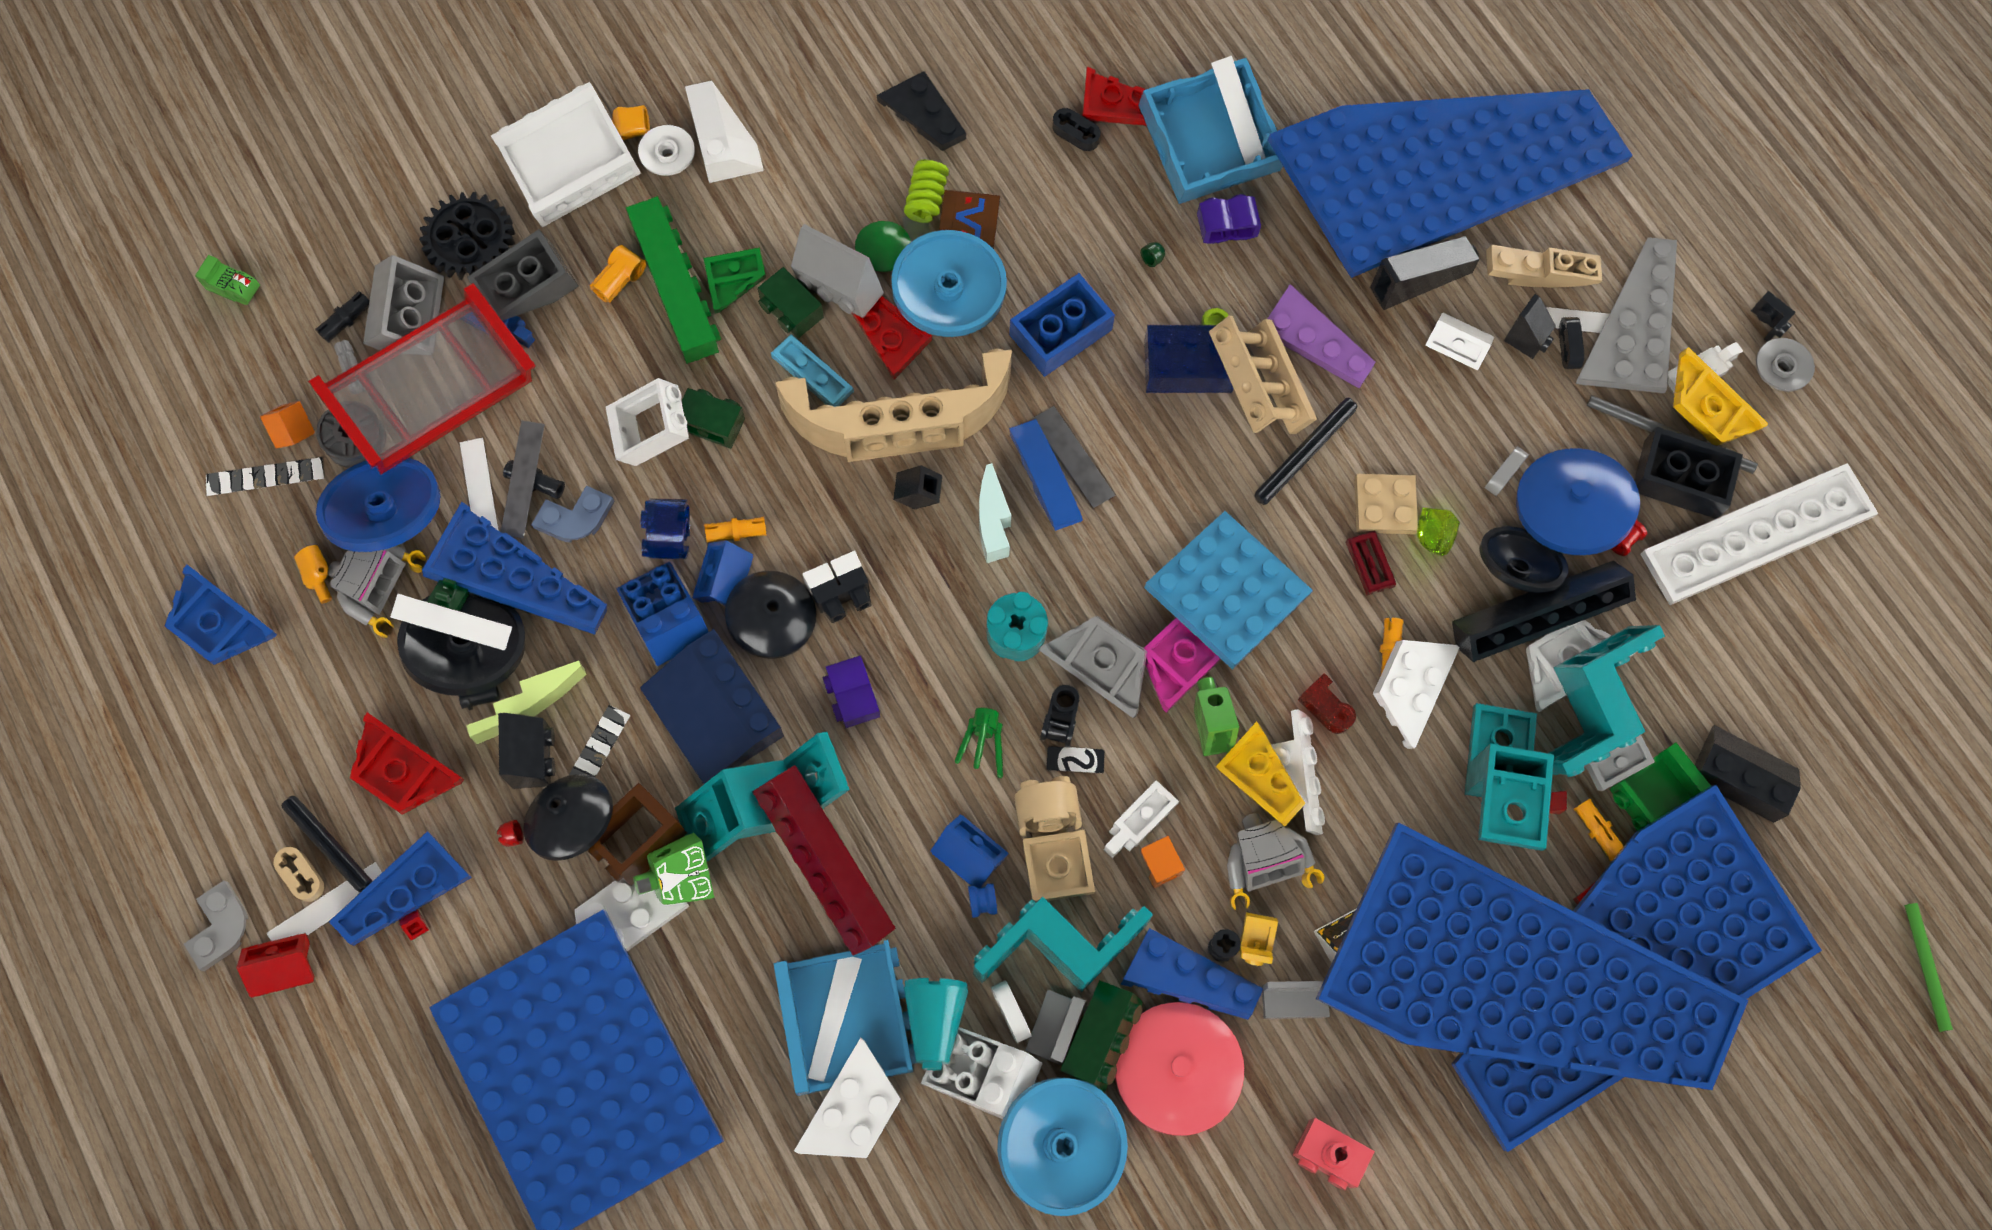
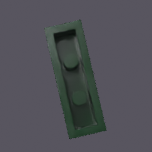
(1102, 1035)

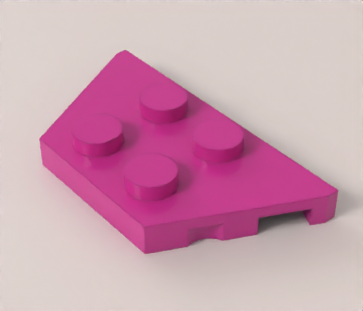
(1177, 662)

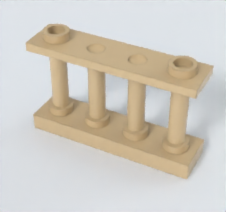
(1277, 371)

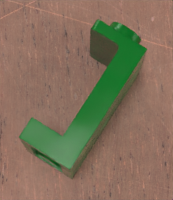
(1659, 787)

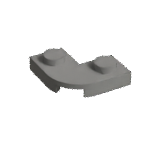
(227, 928)

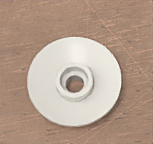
(663, 141)

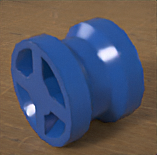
(982, 900)

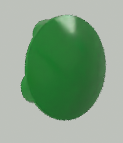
(882, 244)

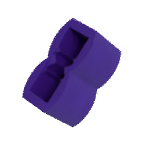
(1228, 219)
(852, 692)

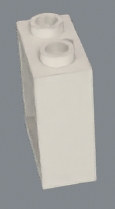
(622, 417)

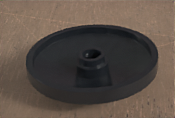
(457, 664)

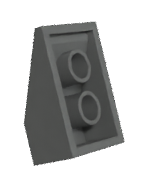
(524, 277)

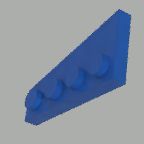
(405, 886)
(1182, 973)

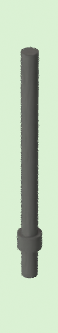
(1649, 425)

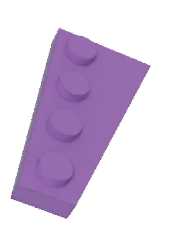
(1318, 339)

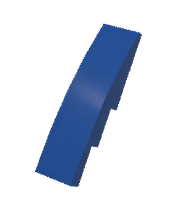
(1045, 474)

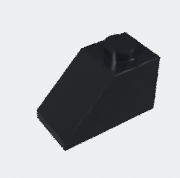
(1532, 329)

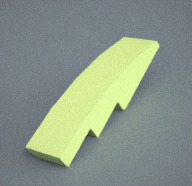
(537, 695)

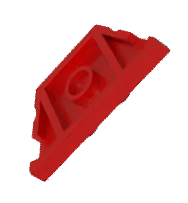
(398, 769)

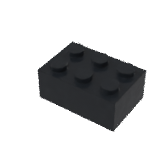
(1687, 472)

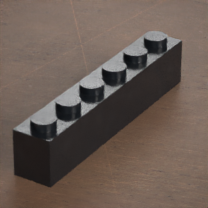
(1544, 612)

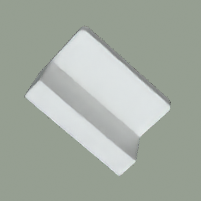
(1460, 341)

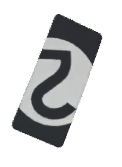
(1075, 759)

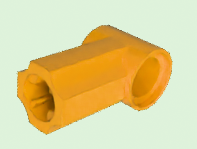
(621, 268)

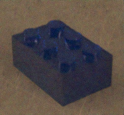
(1183, 360)

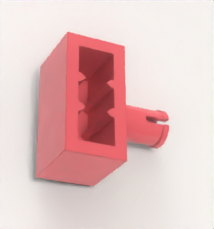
(1333, 1154)

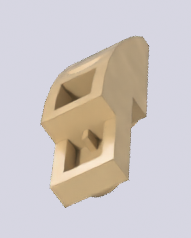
(1546, 269)

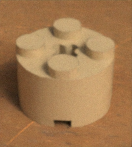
(1047, 807)

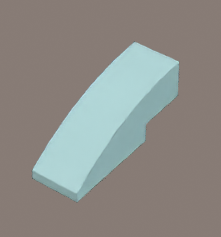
(993, 517)

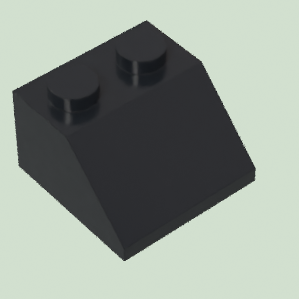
(525, 751)

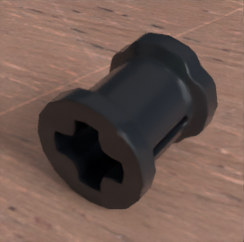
(1231, 938)

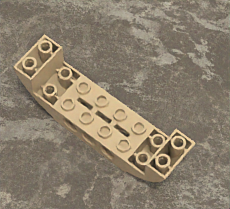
(903, 423)

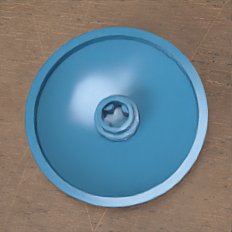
(949, 283)
(1062, 1146)

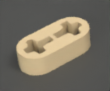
(292, 878)

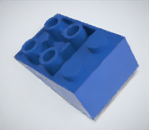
(662, 612)

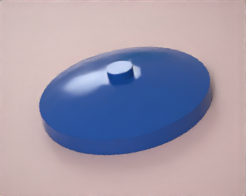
(1577, 501)
(375, 510)

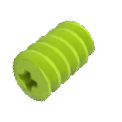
(926, 190)

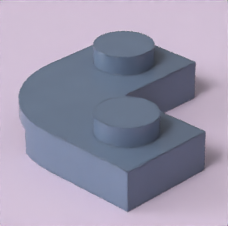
(576, 523)

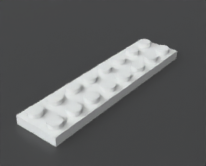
(1758, 534)

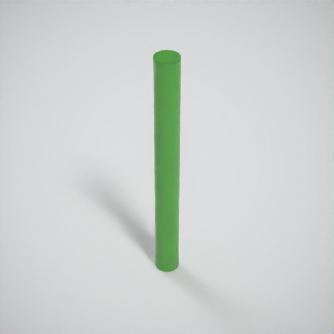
(1928, 967)

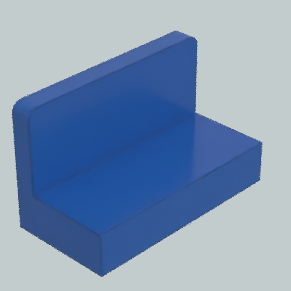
(721, 571)
(968, 851)

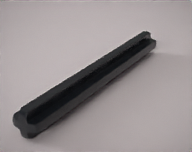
(1305, 451)

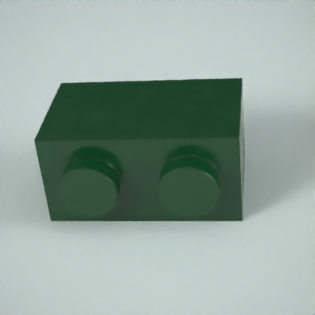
(790, 303)
(712, 417)

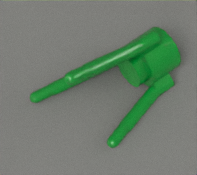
(984, 726)

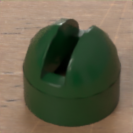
(1152, 254)

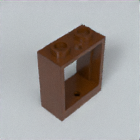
(622, 811)

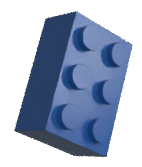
(1061, 324)

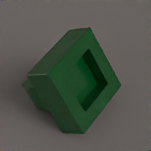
(449, 595)

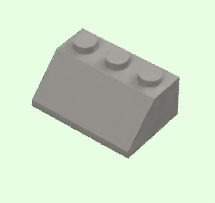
(835, 272)
(400, 301)

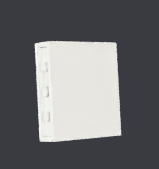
(565, 154)

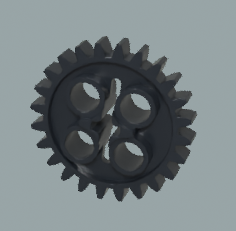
(484, 217)

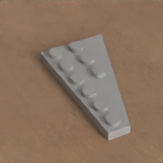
(1637, 334)

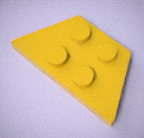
(1711, 403)

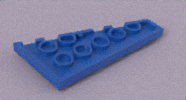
(509, 573)

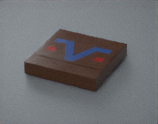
(971, 214)

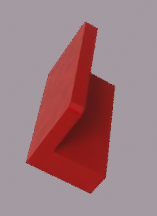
(275, 965)

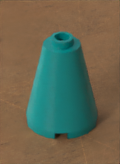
(934, 1018)

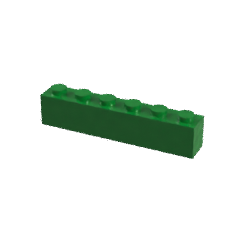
(672, 279)

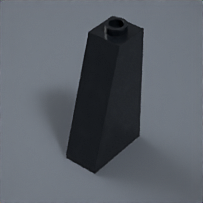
(1422, 270)

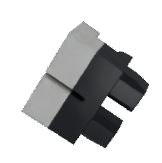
(829, 595)

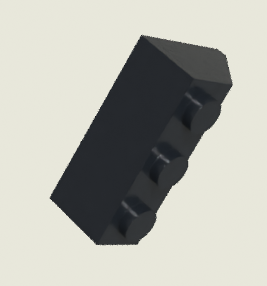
(1749, 775)

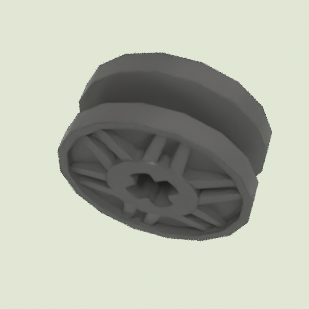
(336, 442)

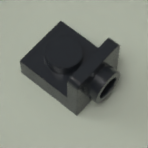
(1774, 313)

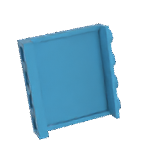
(871, 1014)

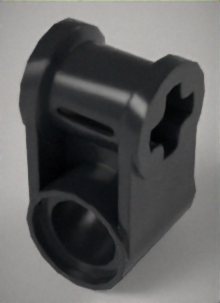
(1060, 721)

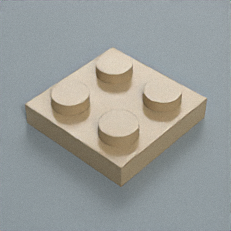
(1386, 504)
(1058, 866)

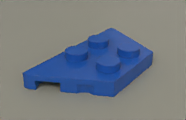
(213, 621)

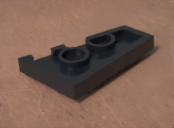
(925, 109)

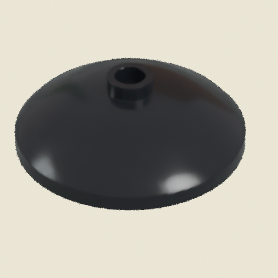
(1522, 561)
(769, 632)
(568, 817)

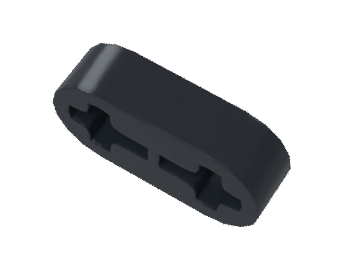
(1076, 129)
(1571, 343)

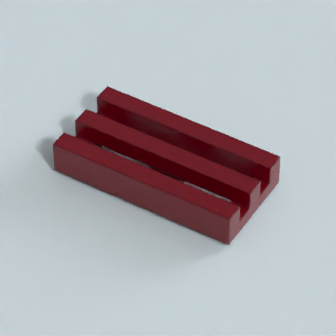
(1360, 567)

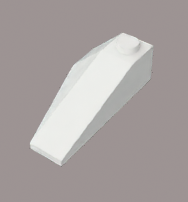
(723, 139)

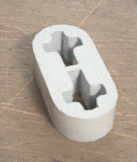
(1011, 1011)

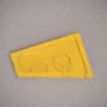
(1262, 776)

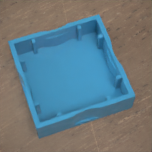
(1197, 135)

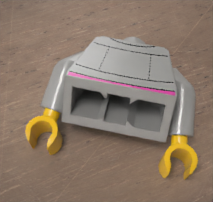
(367, 580)
(1268, 856)

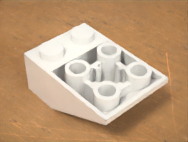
(984, 1073)

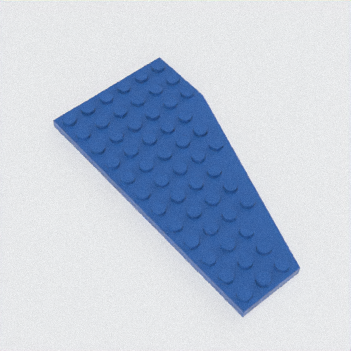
(1427, 169)
(1686, 892)
(1500, 972)

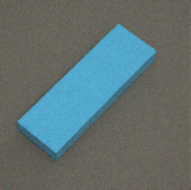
(819, 376)

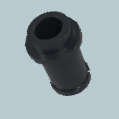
(488, 696)

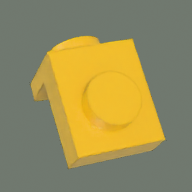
(1258, 939)

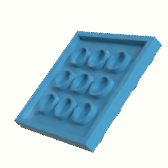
(1228, 589)

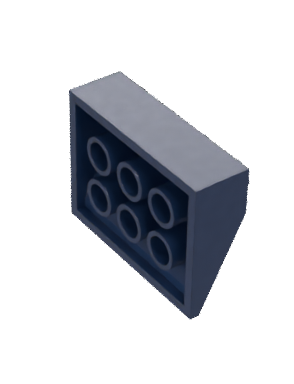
(711, 708)

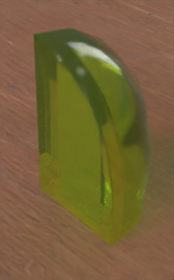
(1437, 530)

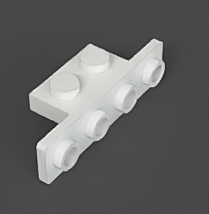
(1299, 761)

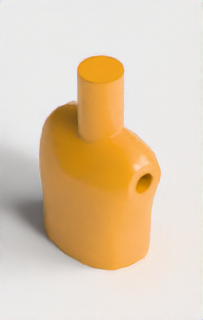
(631, 121)
(314, 571)

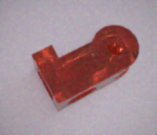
(1327, 707)

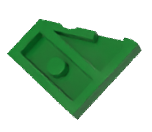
(733, 275)

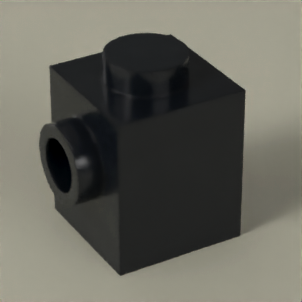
(917, 487)

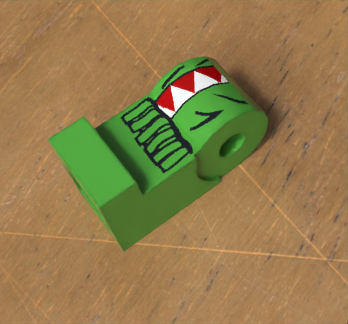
(227, 281)

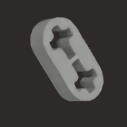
(1506, 471)

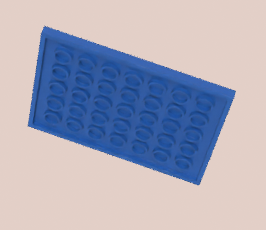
(575, 1075)

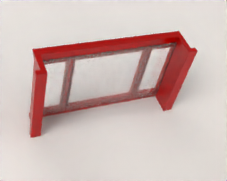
(427, 382)

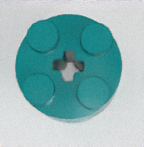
(1020, 610)

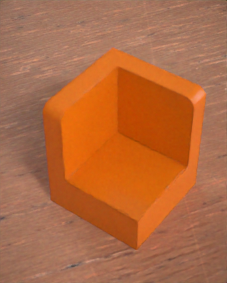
(287, 424)
(1162, 862)

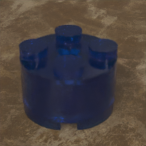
(666, 528)

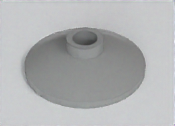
(1789, 355)

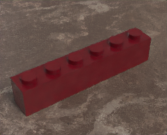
(824, 860)

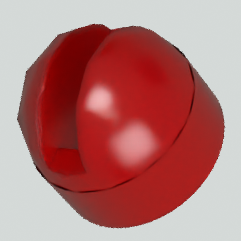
(511, 833)

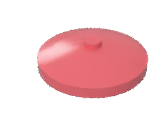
(1180, 1069)

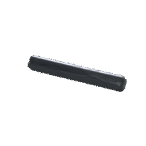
(326, 843)

